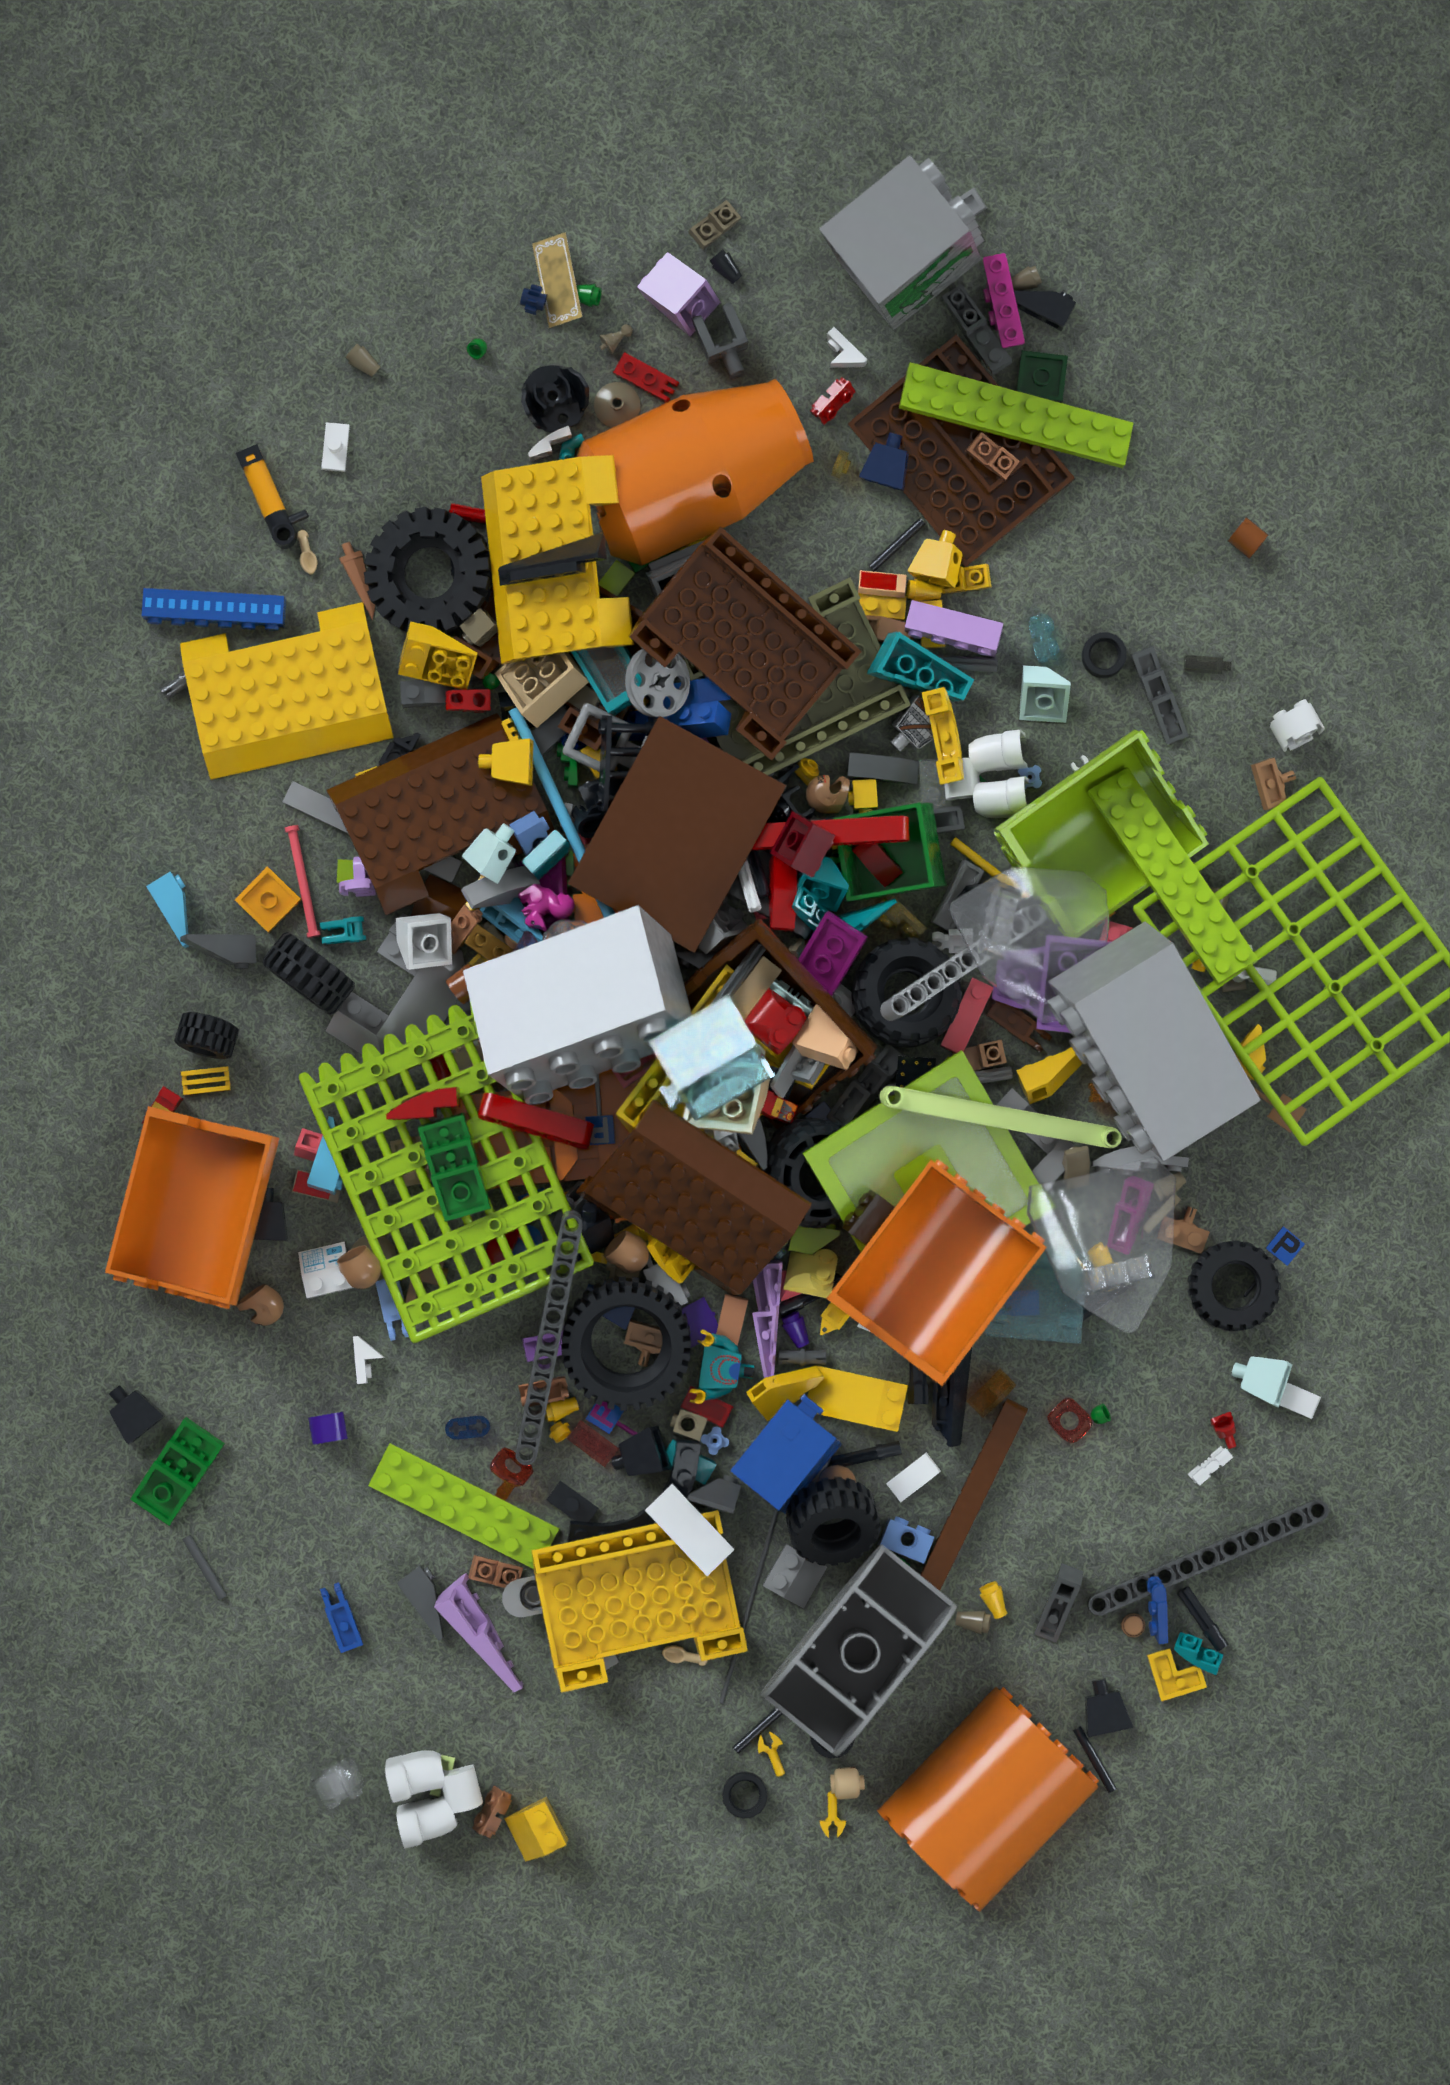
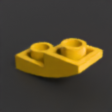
(971, 579)

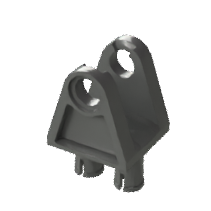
(726, 353)

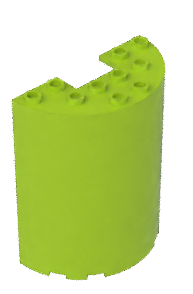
(1071, 834)

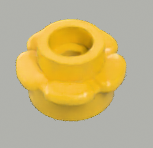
(559, 1431)

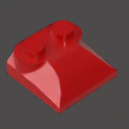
(775, 1021)

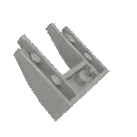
(1051, 1165)

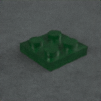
(1042, 375)

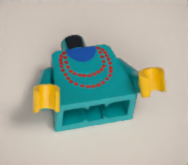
(719, 1368)

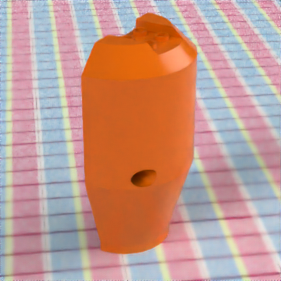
(687, 456)

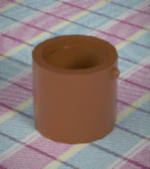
(1248, 538)
(458, 985)

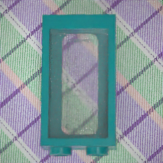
(606, 673)

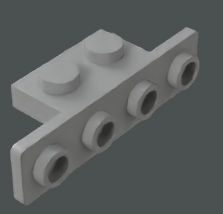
(795, 1068)

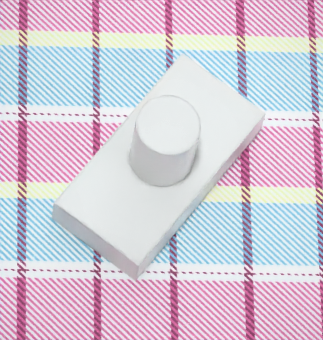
(335, 447)

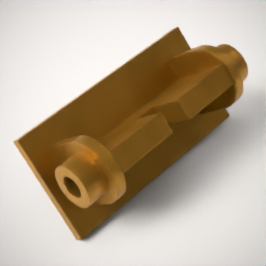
(486, 944)

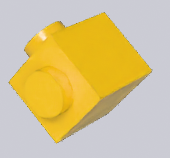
(863, 795)

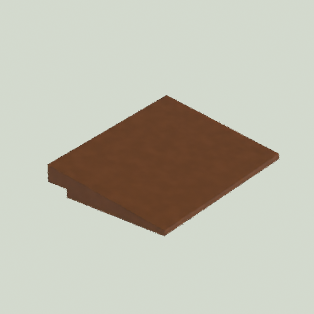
(949, 483)
(677, 832)

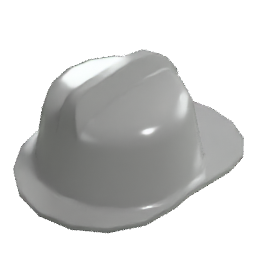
(522, 1597)

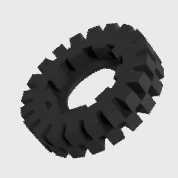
(418, 531)

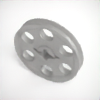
(657, 692)

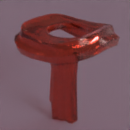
(1084, 1425)
(510, 1479)

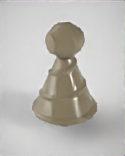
(611, 340)

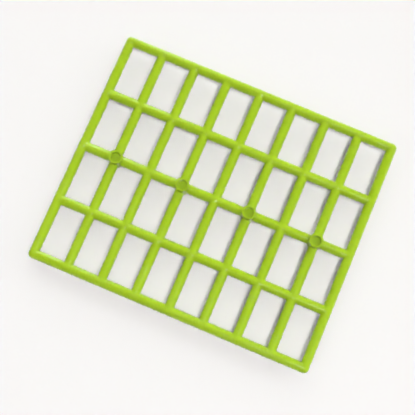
(1332, 988)

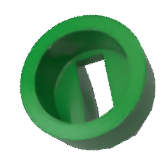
(477, 351)
(491, 681)
(1100, 1414)

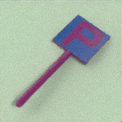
(607, 1418)

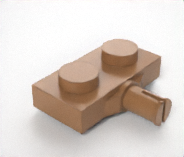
(1270, 782)
(1188, 1234)
(645, 1338)

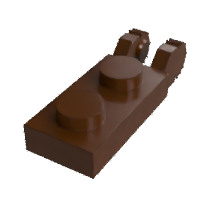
(1017, 1024)

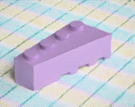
(953, 628)

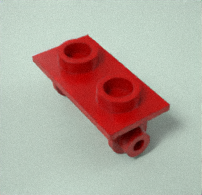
(840, 392)

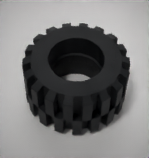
(206, 1035)

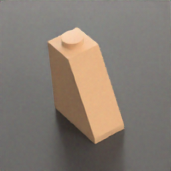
(824, 1041)

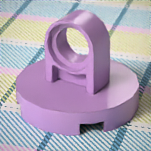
(360, 884)

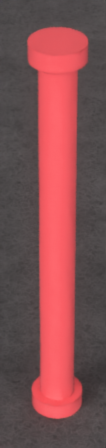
(302, 881)

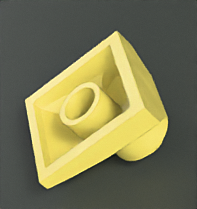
(811, 1273)

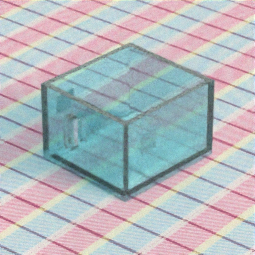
(710, 1059)

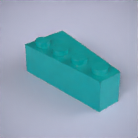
(915, 667)

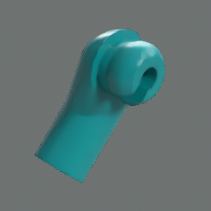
(568, 447)

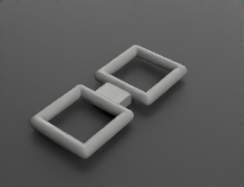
(569, 750)

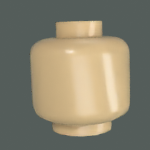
(846, 1783)

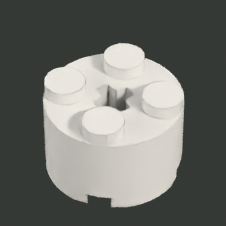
(1296, 726)

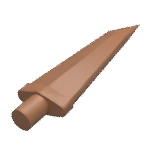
(355, 568)

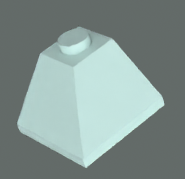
(1043, 695)

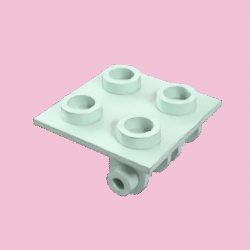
(781, 988)

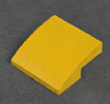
(670, 1261)

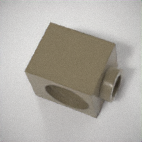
(479, 628)
(699, 1424)

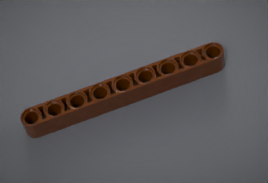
(973, 1493)

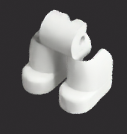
(986, 754)
(424, 1772)

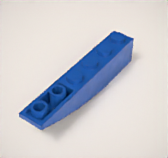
(700, 719)

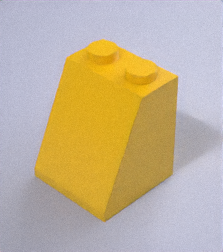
(537, 1830)

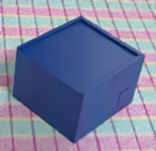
(787, 1454)

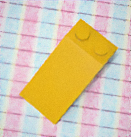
(859, 1398)

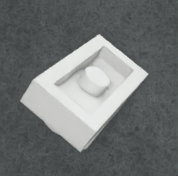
(849, 354)
(362, 1352)

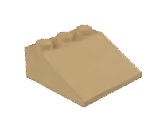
(541, 684)
(737, 1115)

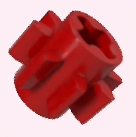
(440, 1067)

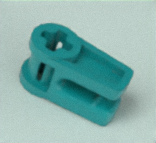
(352, 933)

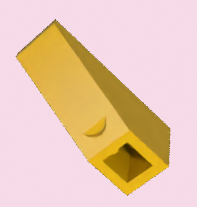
(1048, 1075)
(774, 1391)

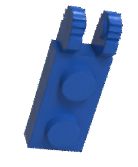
(1158, 1610)
(342, 1620)

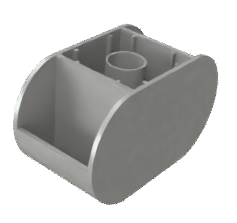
(859, 1650)

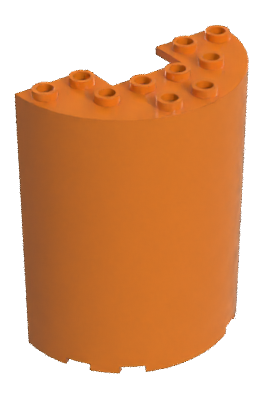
(192, 1207)
(937, 1271)
(988, 1798)

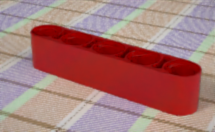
(535, 1120)

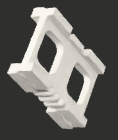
(1218, 1457)

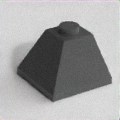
(718, 1494)

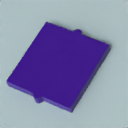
(700, 1318)

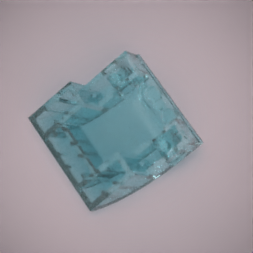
(1038, 1310)

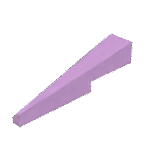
(767, 1292)
(475, 1627)

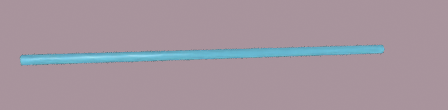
(554, 796)

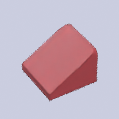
(307, 1144)

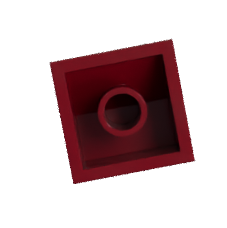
(802, 844)

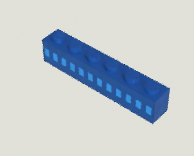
(213, 607)

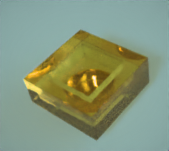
(841, 465)

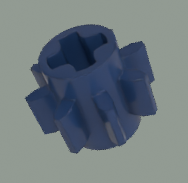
(533, 299)

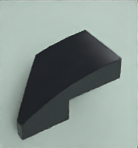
(399, 747)

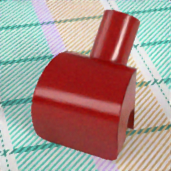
(1225, 1428)

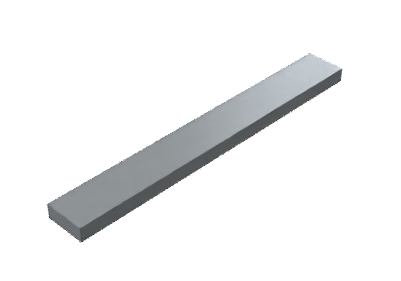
(323, 810)

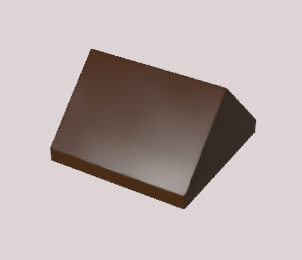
(442, 899)

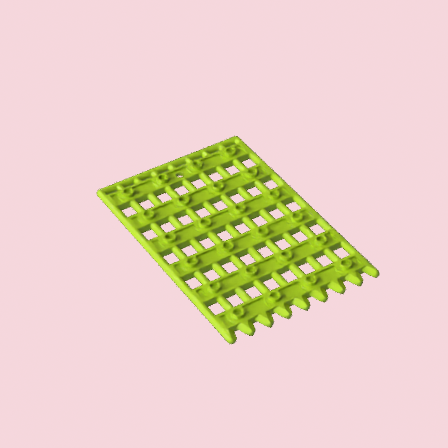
(398, 1060)

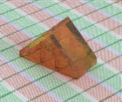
(991, 1393)

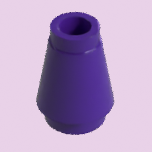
(796, 1329)

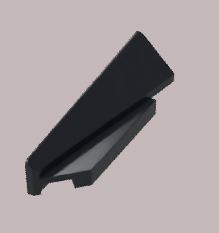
(557, 562)
(950, 1403)

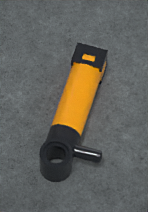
(268, 496)

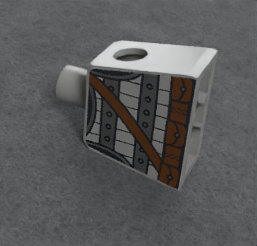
(912, 726)

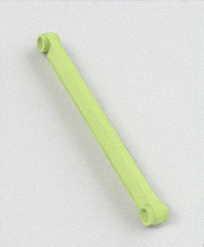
(1000, 1117)

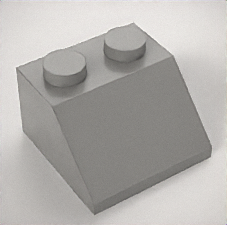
(794, 1577)

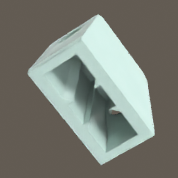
(491, 852)
(1264, 1378)

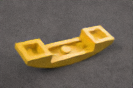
(945, 735)

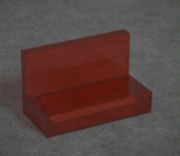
(593, 1443)

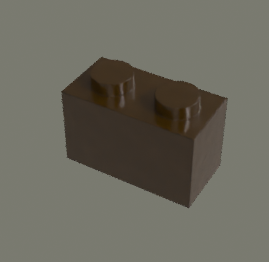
(867, 1217)

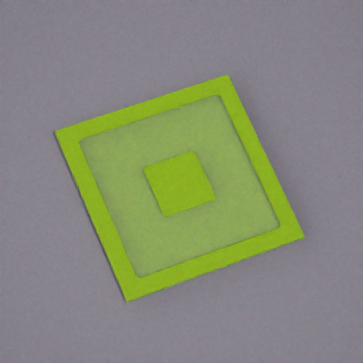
(893, 1146)

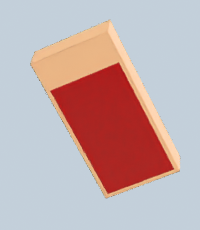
(882, 584)

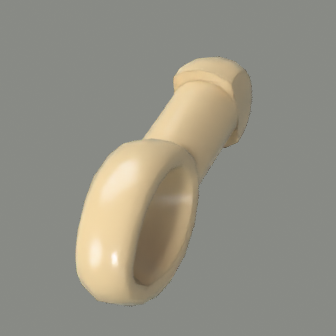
(307, 558)
(677, 1655)

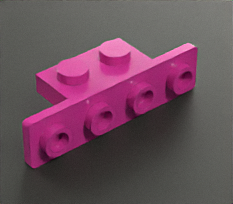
(1002, 300)

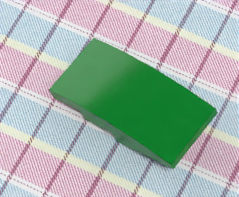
(454, 1167)
(177, 1471)

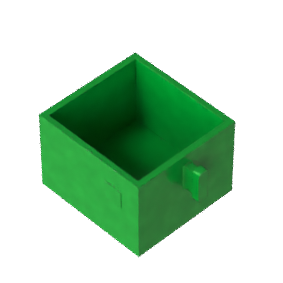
(917, 858)

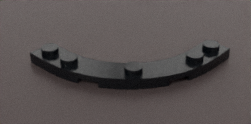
(681, 1476)

